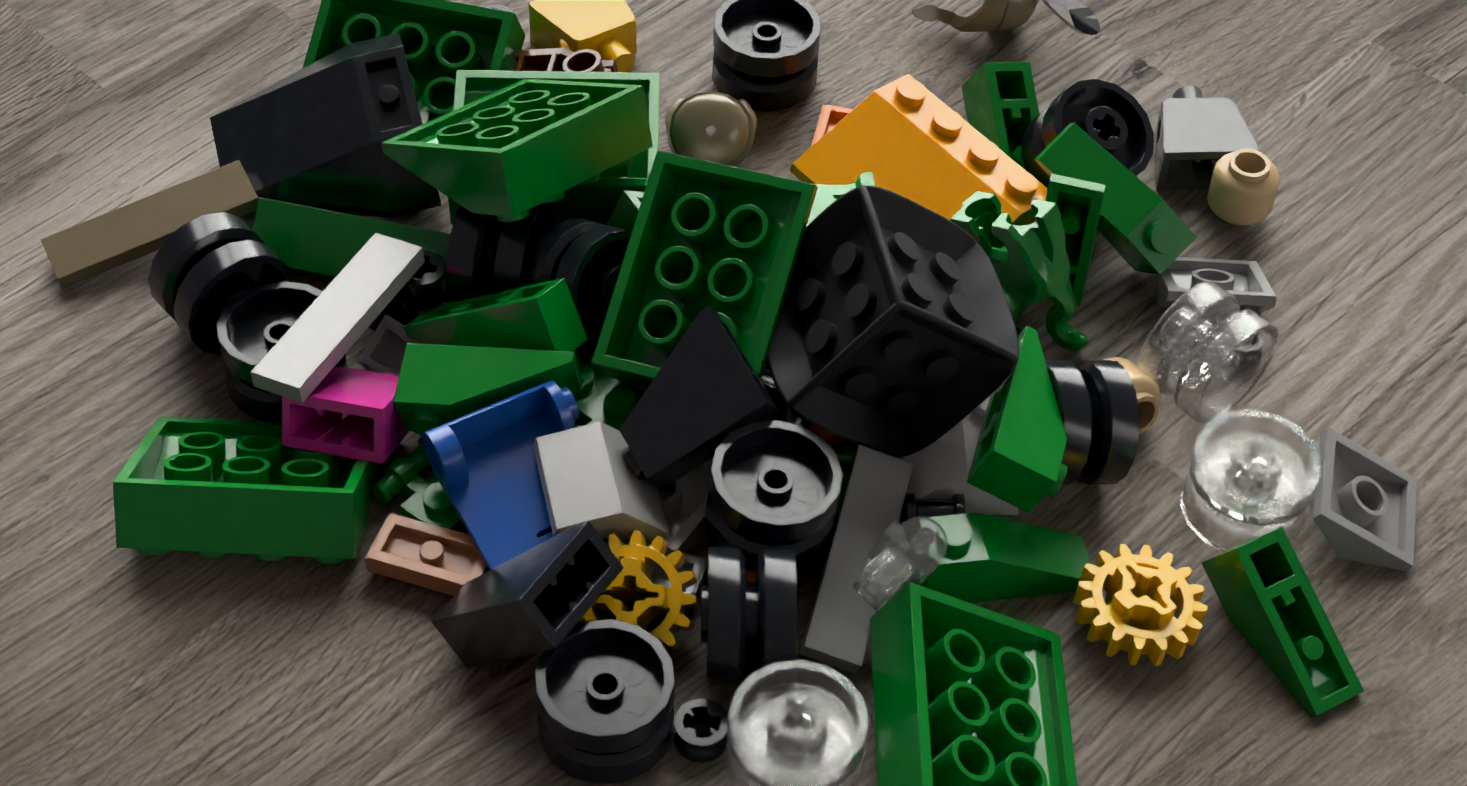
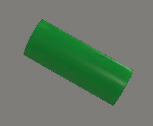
(328, 239)

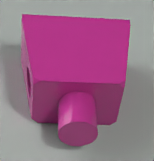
(346, 416)

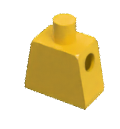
(586, 24)

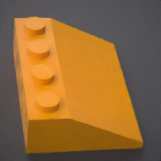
(920, 153)

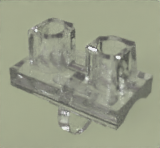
(901, 556)

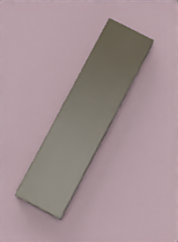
(146, 223)

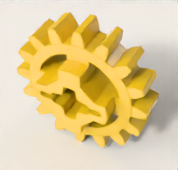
(636, 570)
(1140, 604)

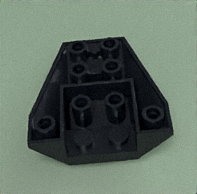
(322, 134)

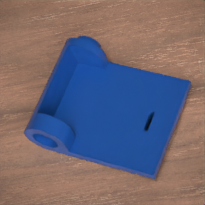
(492, 469)

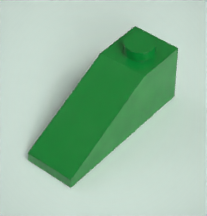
(1001, 104)
(1080, 212)
(1131, 214)
(518, 318)
(454, 380)
(1021, 434)
(1005, 559)
(1283, 619)

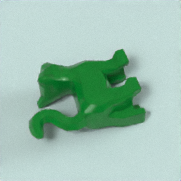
(1027, 260)

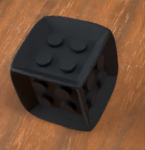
(890, 324)

